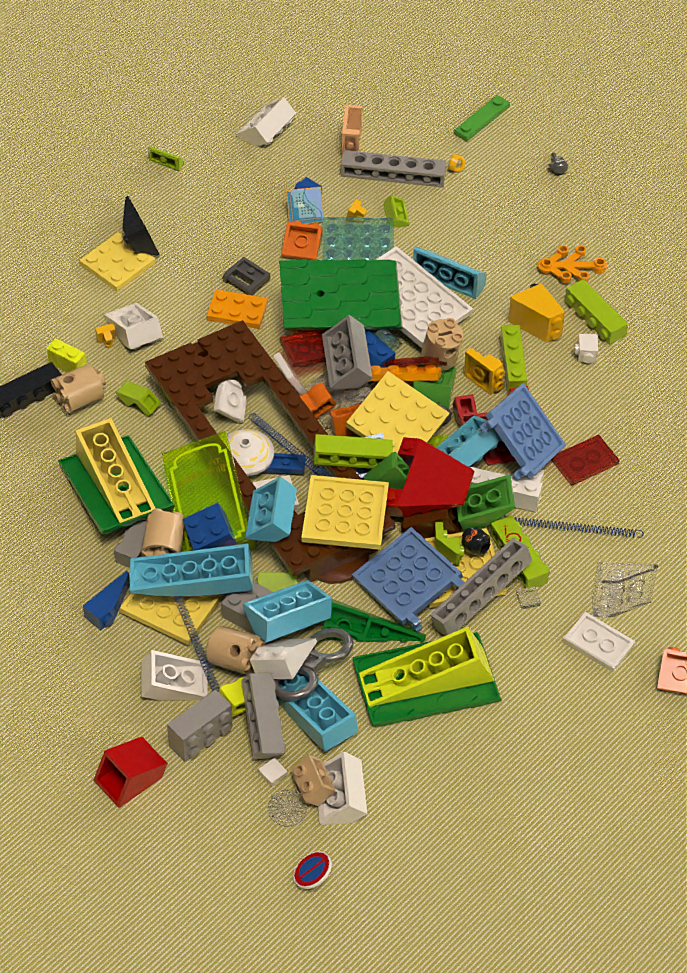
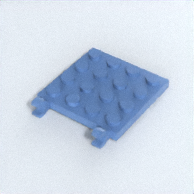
(524, 431)
(408, 577)

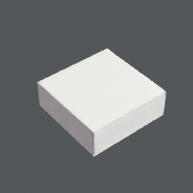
(272, 772)

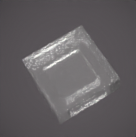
(528, 597)

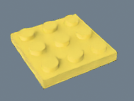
(116, 262)

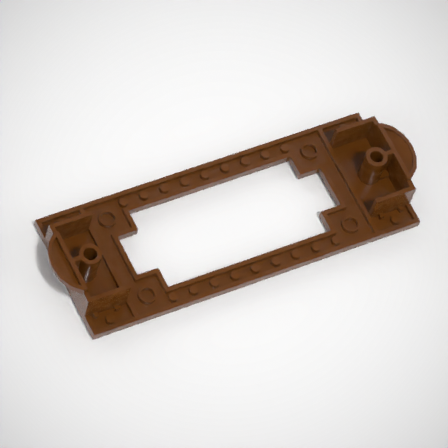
(234, 352)

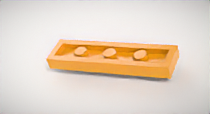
(408, 373)

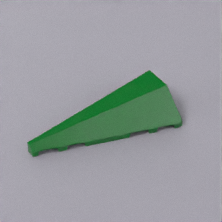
(367, 626)

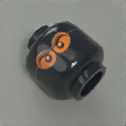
(475, 540)

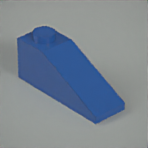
(105, 605)

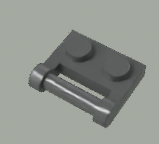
(249, 272)

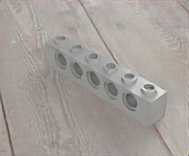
(393, 168)
(481, 587)

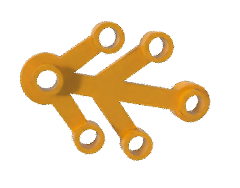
(550, 265)

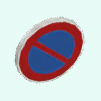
(312, 870)

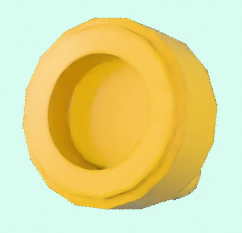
(453, 162)

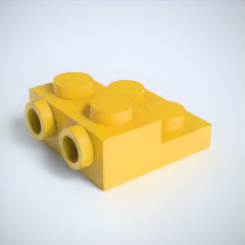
(484, 371)

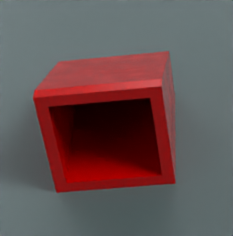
(129, 770)

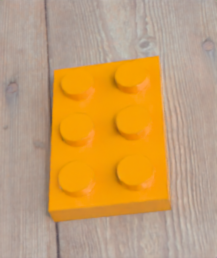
(234, 307)

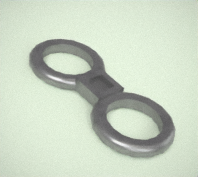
(315, 661)

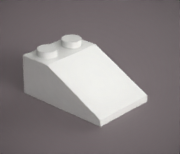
(135, 325)
(282, 657)
(172, 677)

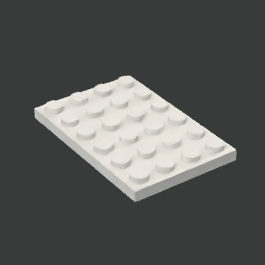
(423, 297)

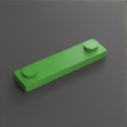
(482, 118)

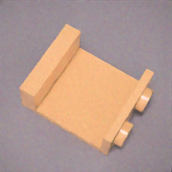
(351, 128)

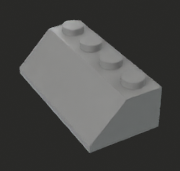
(347, 354)

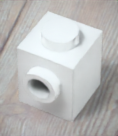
(587, 348)

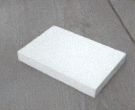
(599, 641)

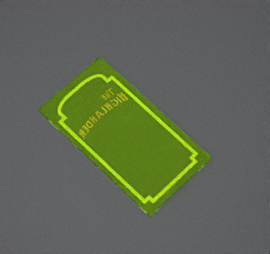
(202, 476)

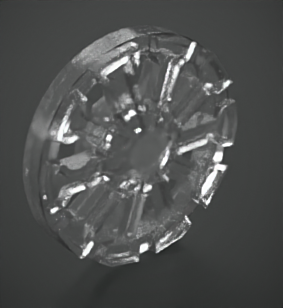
(287, 808)

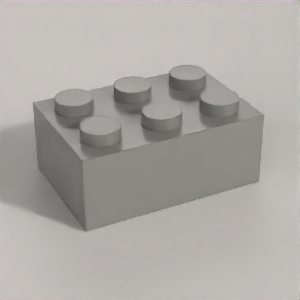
(233, 609)
(200, 725)

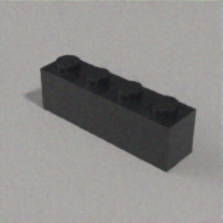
(27, 389)

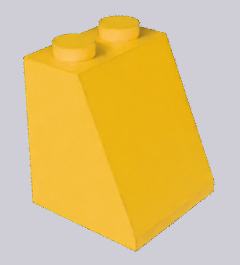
(537, 313)

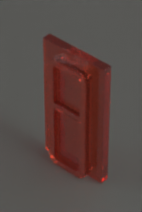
(418, 361)

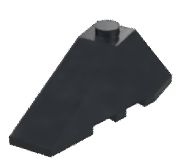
(136, 231)

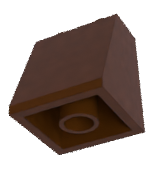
(425, 523)

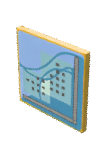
(305, 205)

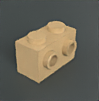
(313, 780)

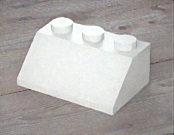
(267, 123)
(349, 799)

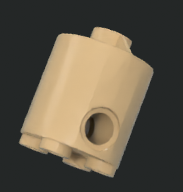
(443, 341)
(78, 387)
(163, 533)
(232, 649)

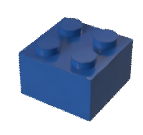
(209, 528)

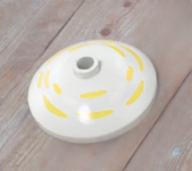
(257, 452)

